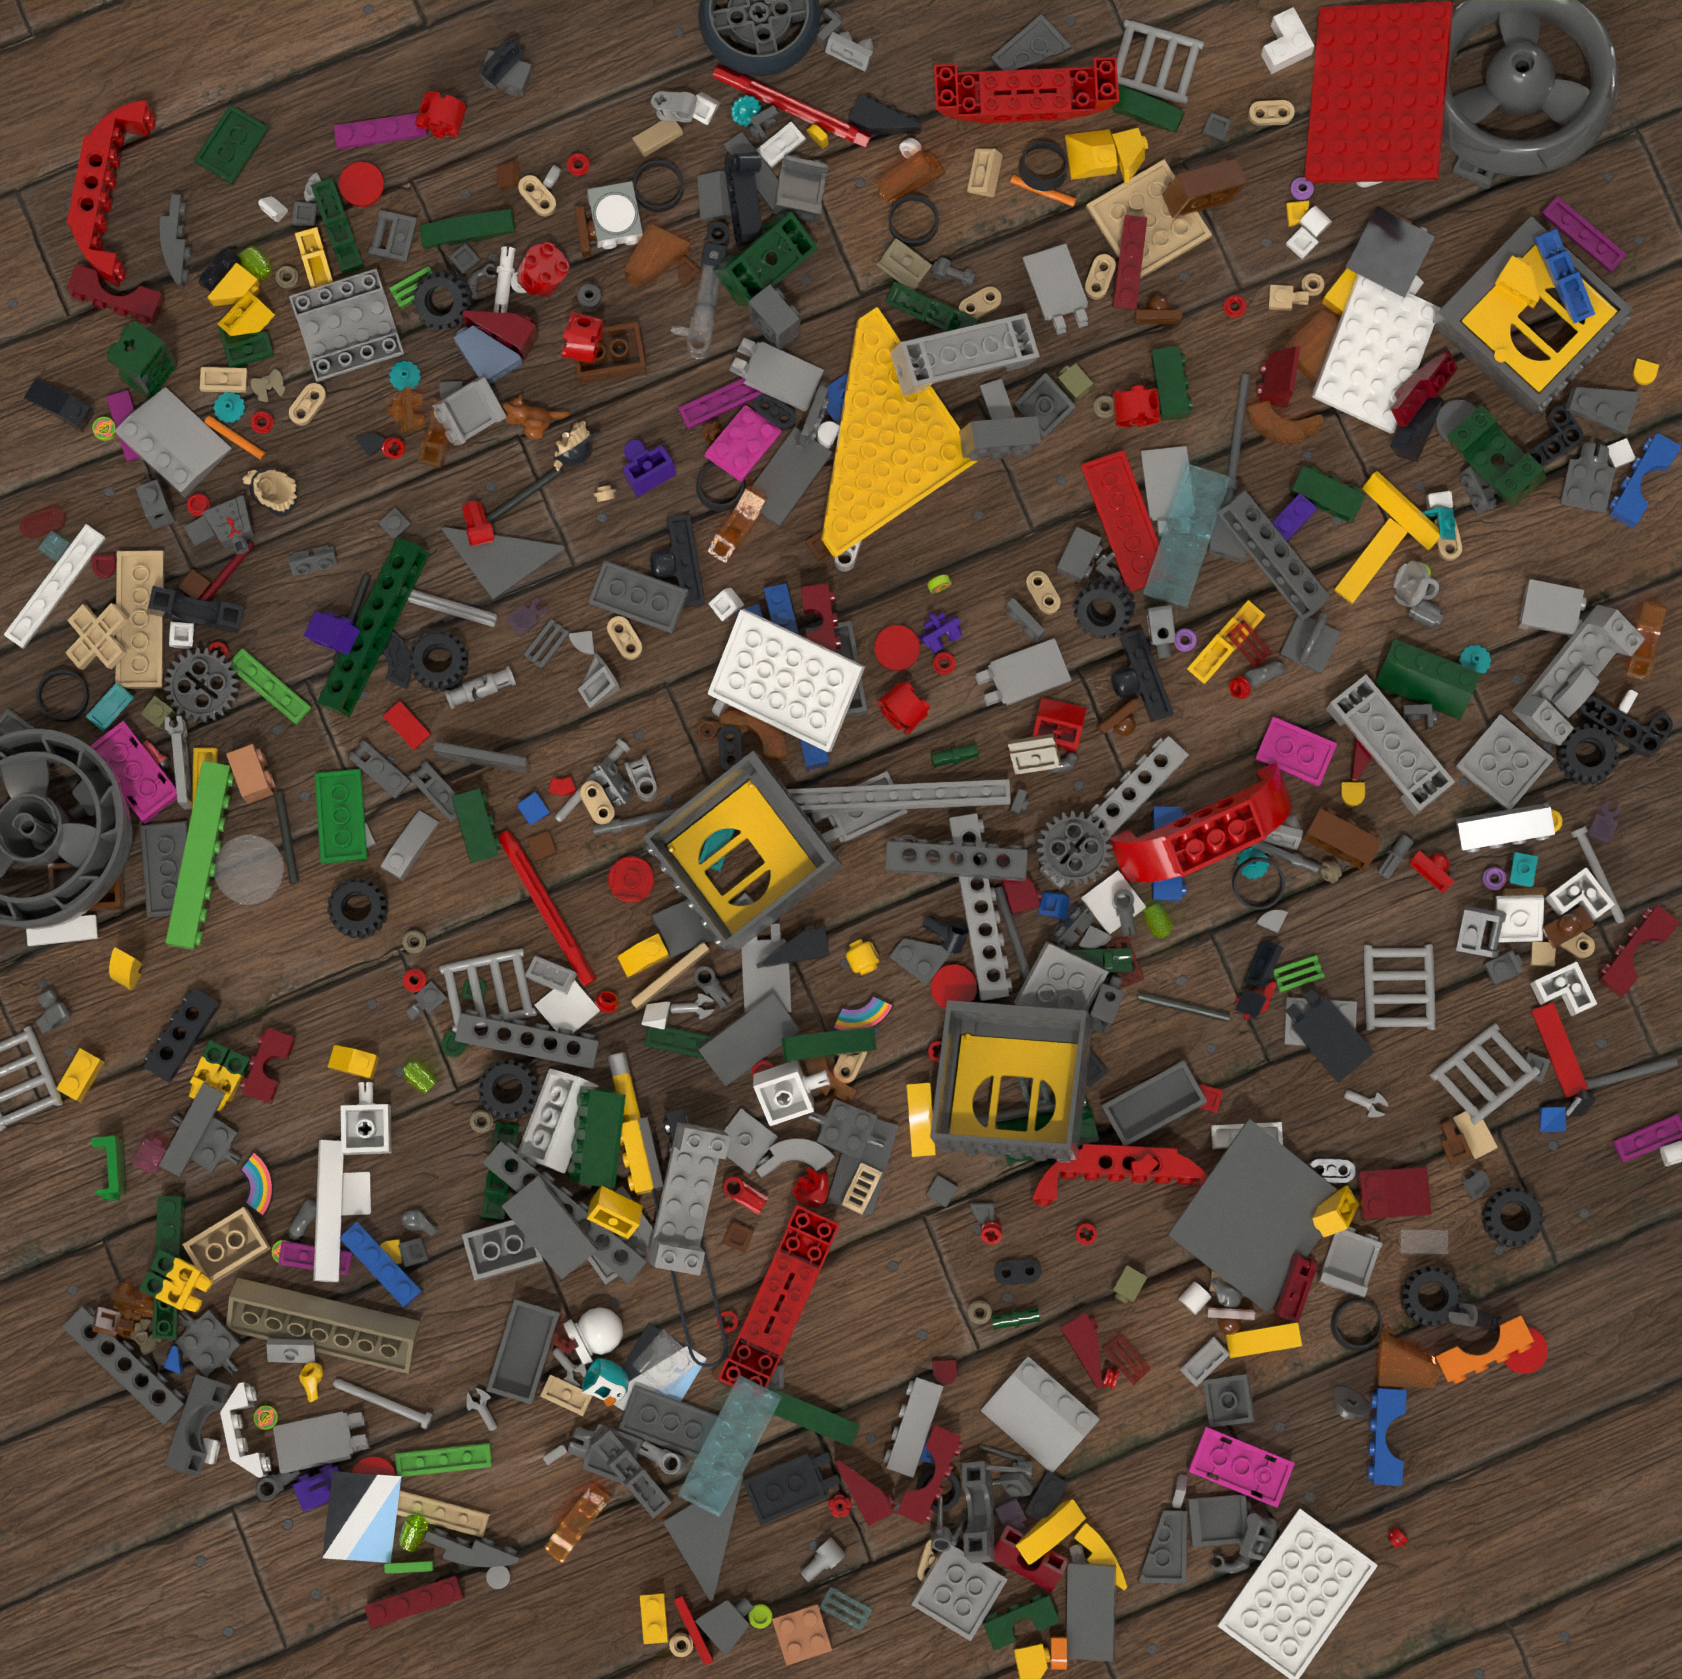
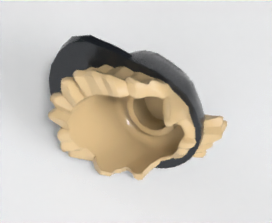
(575, 446)
(272, 490)

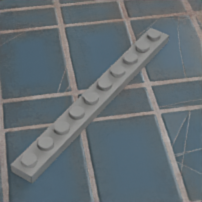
(903, 796)

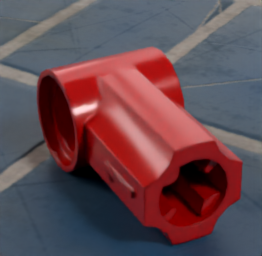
(478, 529)
(747, 1196)

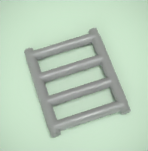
(1174, 39)
(493, 960)
(1371, 976)
(45, 1077)
(1494, 1101)

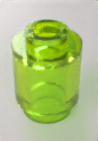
(256, 263)
(1158, 921)
(419, 1077)
(413, 1532)

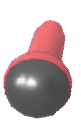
(162, 761)

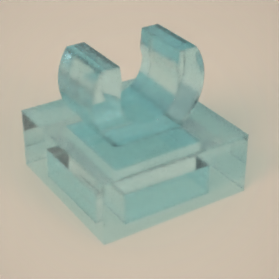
(54, 546)

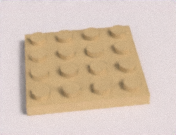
(1143, 197)

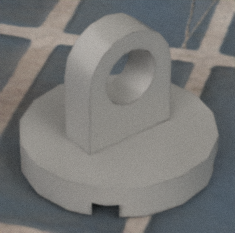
(1412, 584)

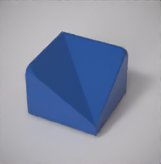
(1552, 1119)

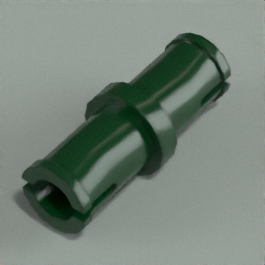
(954, 755)
(1015, 1318)

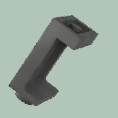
(801, 188)
(1218, 1520)

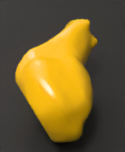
(310, 1378)

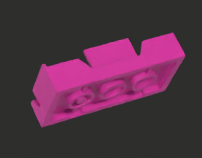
(136, 771)
(1241, 1467)

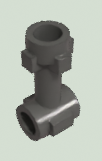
(942, 268)

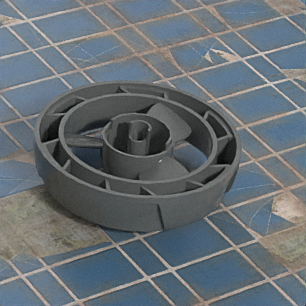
(1524, 81)
(39, 831)

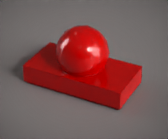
(1433, 869)

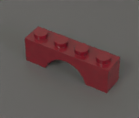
(1130, 262)
(142, 303)
(1620, 973)
(942, 1446)
(414, 1602)

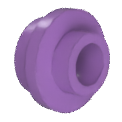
(1302, 195)
(1185, 633)
(1501, 878)

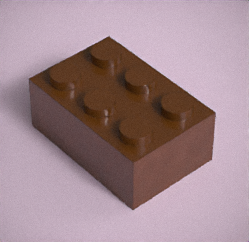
(1204, 187)
(618, 355)
(1342, 839)
(113, 900)

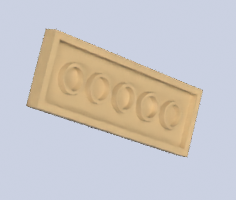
(143, 633)

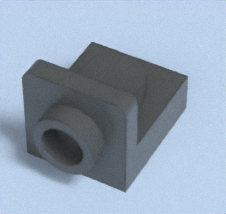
(834, 25)
(763, 120)
(1102, 567)
(1416, 712)
(1504, 967)

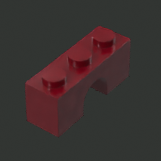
(818, 600)
(272, 1046)
(1043, 1572)

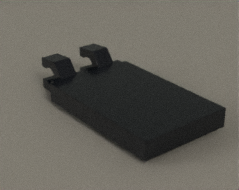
(1329, 1036)
(789, 1487)

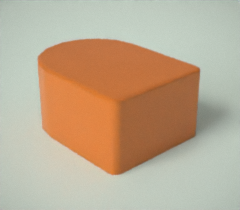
(1058, 1652)

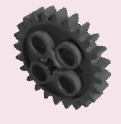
(189, 701)
(1058, 835)

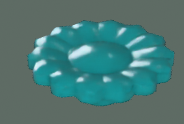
(745, 109)
(405, 375)
(229, 407)
(1475, 659)
(1254, 869)

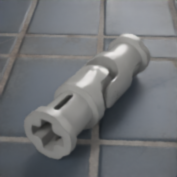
(485, 685)

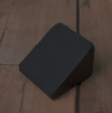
(1250, 1003)
(1580, 1104)

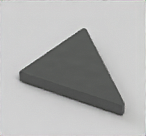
(504, 561)
(703, 1539)

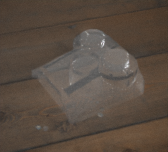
(664, 1363)

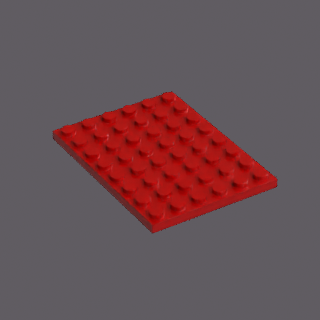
(1379, 92)

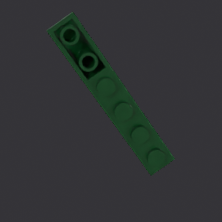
(168, 1237)

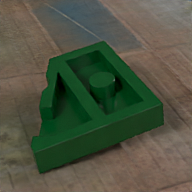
(246, 348)

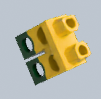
(220, 1069)
(183, 1281)

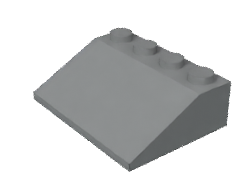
(173, 441)
(1040, 1414)

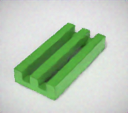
(426, 271)
(1317, 967)
(409, 1567)

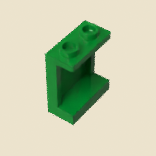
(115, 1164)

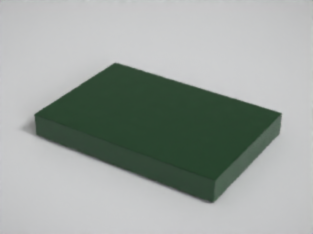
(231, 144)

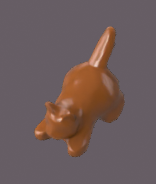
(534, 419)

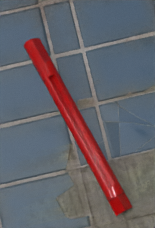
(792, 106)
(547, 908)

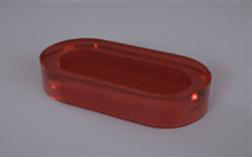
(42, 522)

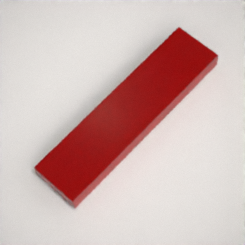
(1559, 1050)

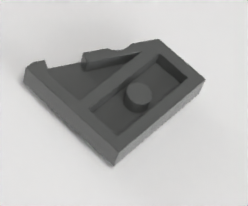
(920, 958)

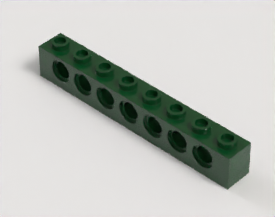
(375, 626)

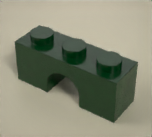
(1000, 1627)

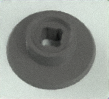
(1350, 1403)

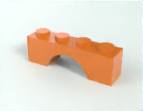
(1457, 1363)

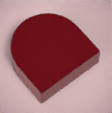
(104, 565)
(944, 1371)

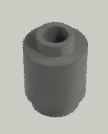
(591, 304)
(1426, 614)

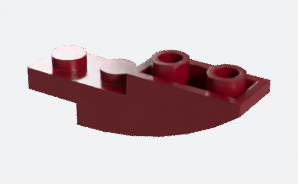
(1420, 386)

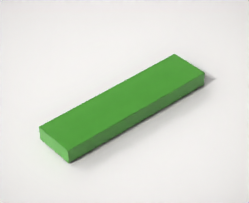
(270, 687)
(443, 1460)

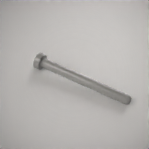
(575, 799)
(1598, 872)
(422, 1418)

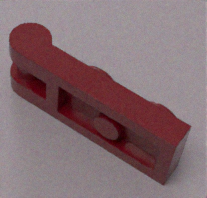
(1296, 1288)

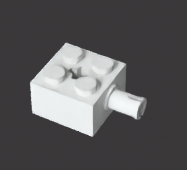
(787, 1091)
(366, 1112)

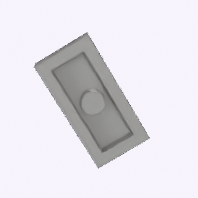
(853, 53)
(1287, 834)

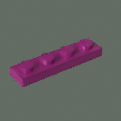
(377, 131)
(1583, 234)
(717, 403)

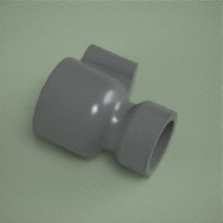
(55, 1012)

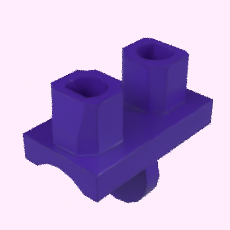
(949, 626)

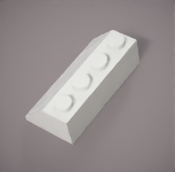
(552, 1121)

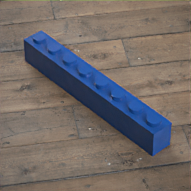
(782, 614)

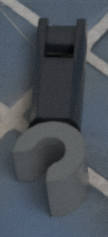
(1472, 1317)

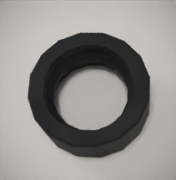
(954, 1482)

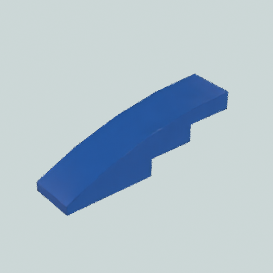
(1564, 276)

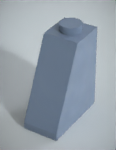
(485, 354)

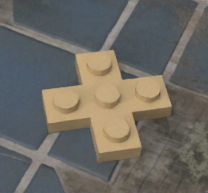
(97, 636)

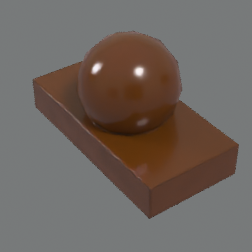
(585, 230)
(1158, 312)
(1120, 719)
(1567, 927)
(1230, 1318)

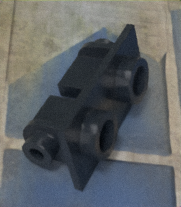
(501, 61)
(224, 263)

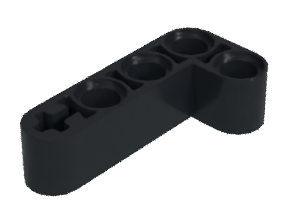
(743, 196)
(1559, 437)
(1621, 721)

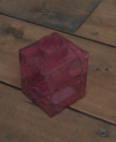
(150, 1155)

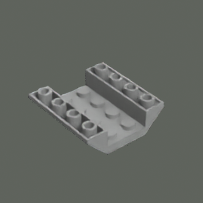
(346, 325)

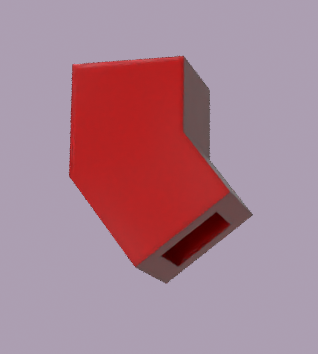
(561, 787)
(1144, 1166)

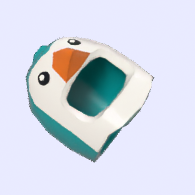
(605, 1381)

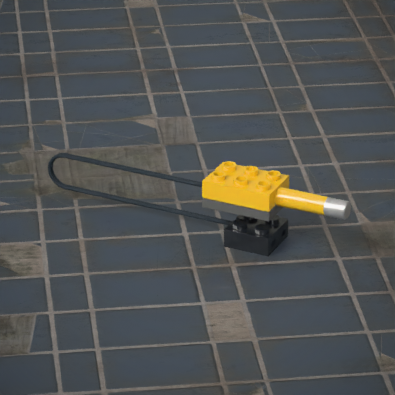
(645, 1167)

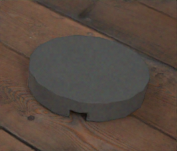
(1451, 416)

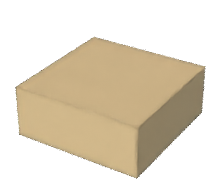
(1542, 954)

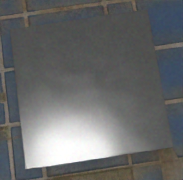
(1254, 1215)

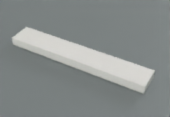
(54, 586)
(328, 1211)

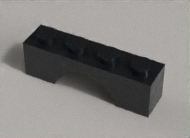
(209, 614)

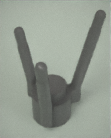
(1017, 1467)
(942, 1536)

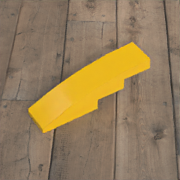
(1221, 647)

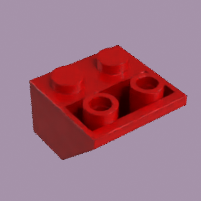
(1062, 720)

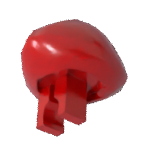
(811, 1189)

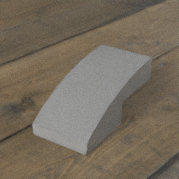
(1576, 693)

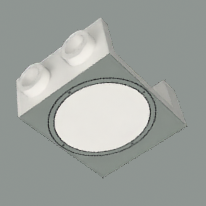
(615, 215)

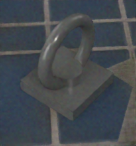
(1311, 643)

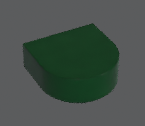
(467, 993)
(451, 1047)

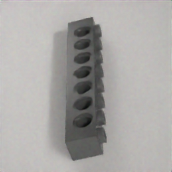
(496, 1163)

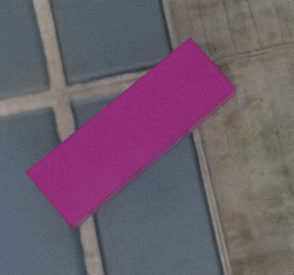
(121, 407)
(1649, 1138)
(303, 1257)

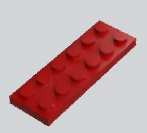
(1122, 517)

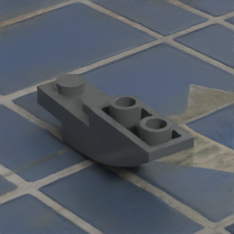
(175, 249)
(482, 1554)

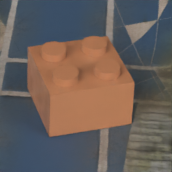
(250, 773)
(802, 1634)

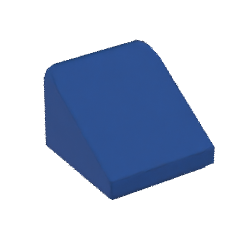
(533, 808)
(1054, 905)
(174, 1360)

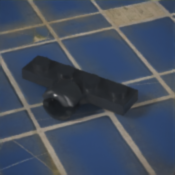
(680, 560)
(1141, 677)

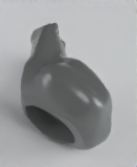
(415, 1221)
(1226, 1294)

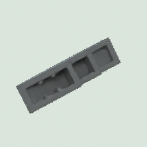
(630, 1472)

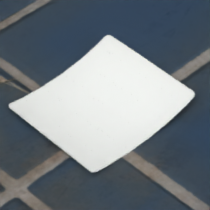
(356, 1194)

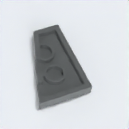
(1031, 46)
(1604, 407)
(1167, 1551)

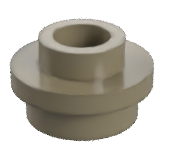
(284, 271)
(1104, 400)
(1331, 871)
(407, 939)
(474, 1121)
(987, 1312)

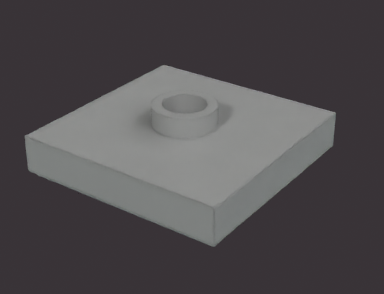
(748, 1141)

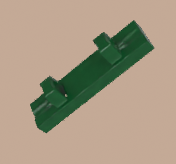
(1114, 959)

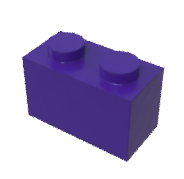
(1294, 517)
(332, 632)

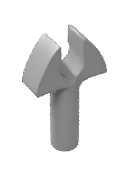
(694, 1007)
(1366, 1102)
(569, 1366)
(482, 1408)

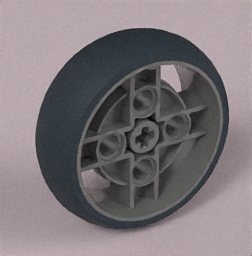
(768, 59)

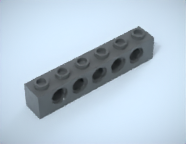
(1273, 555)
(944, 867)
(467, 1034)
(164, 1412)

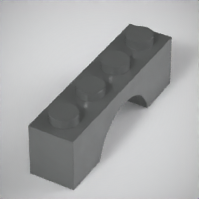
(186, 1448)
(980, 1526)

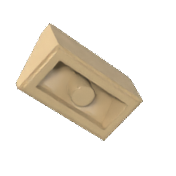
(657, 136)
(985, 172)
(1477, 1135)

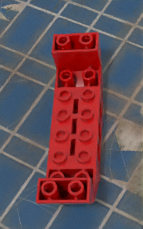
(1026, 94)
(96, 180)
(1207, 833)
(1170, 1167)
(780, 1298)

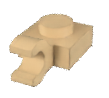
(1282, 297)

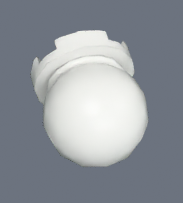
(596, 1332)

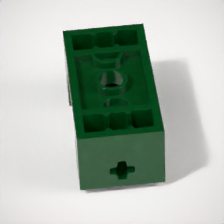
(749, 273)
(146, 365)
(1479, 440)

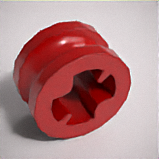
(398, 451)
(217, 645)
(931, 1052)
(991, 1226)
(1088, 1227)
(734, 1320)
(1110, 1378)

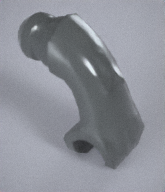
(479, 275)
(1258, 676)
(1066, 763)
(303, 1219)
(1238, 1565)

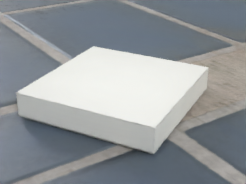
(1100, 901)
(1523, 917)
(568, 1010)

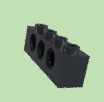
(181, 1048)

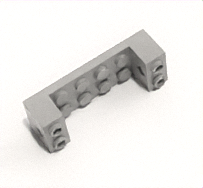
(964, 353)
(1591, 645)
(1391, 744)
(686, 1198)

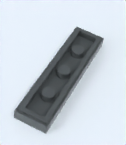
(765, 179)
(192, 1129)

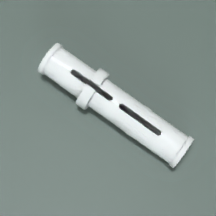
(505, 272)

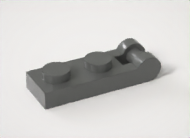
(380, 770)
(435, 790)

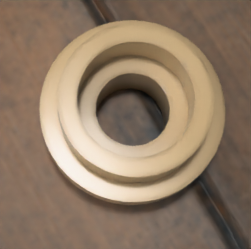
(1312, 277)
(604, 493)
(673, 1645)

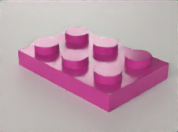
(743, 443)
(1296, 751)

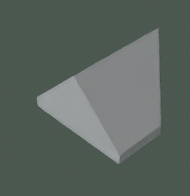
(598, 683)

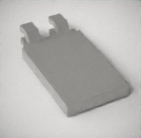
(1057, 286)
(777, 373)
(1162, 478)
(1025, 674)
(181, 761)
(856, 823)
(763, 981)
(318, 1441)

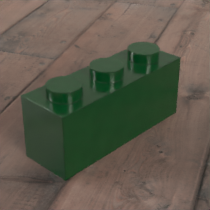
(1171, 383)
(1328, 493)
(475, 825)

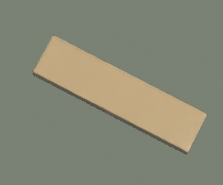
(669, 976)
(443, 1513)

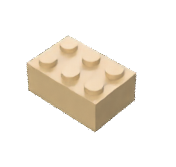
(227, 1245)

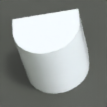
(1315, 221)
(827, 434)
(1439, 500)
(181, 635)
(1671, 1153)
(1194, 1297)

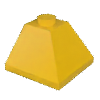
(1091, 154)

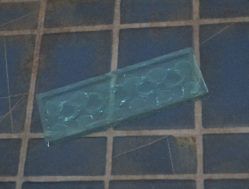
(1186, 536)
(729, 1445)

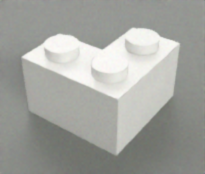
(1292, 42)
(1580, 890)
(1569, 984)

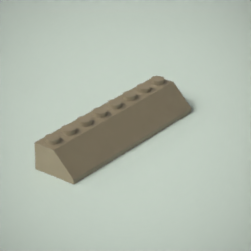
(335, 1326)

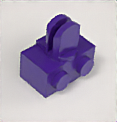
(646, 467)
(316, 1489)

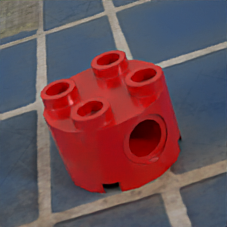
(441, 115)
(542, 269)
(582, 337)
(1136, 407)
(903, 707)

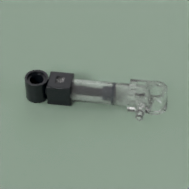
(707, 296)

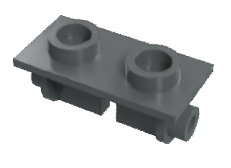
(1480, 498)
(303, 563)
(618, 789)
(1079, 918)

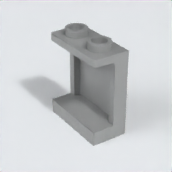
(468, 411)
(1551, 607)
(1350, 1262)

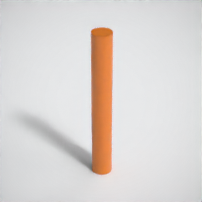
(1055, 195)
(234, 437)

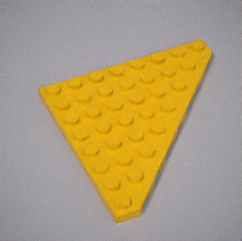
(888, 444)

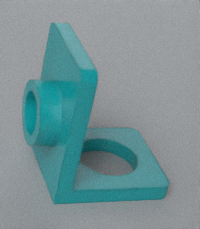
(1446, 522)
(1523, 869)

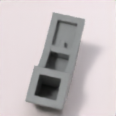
(795, 1149)

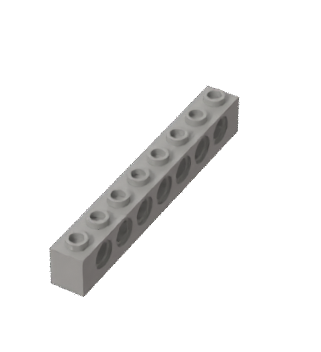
(1174, 758)
(988, 990)

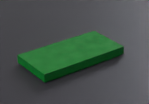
(341, 816)

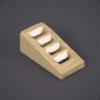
(853, 1206)

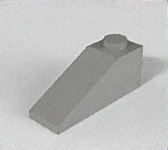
(409, 846)

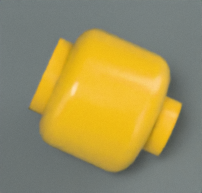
(862, 957)

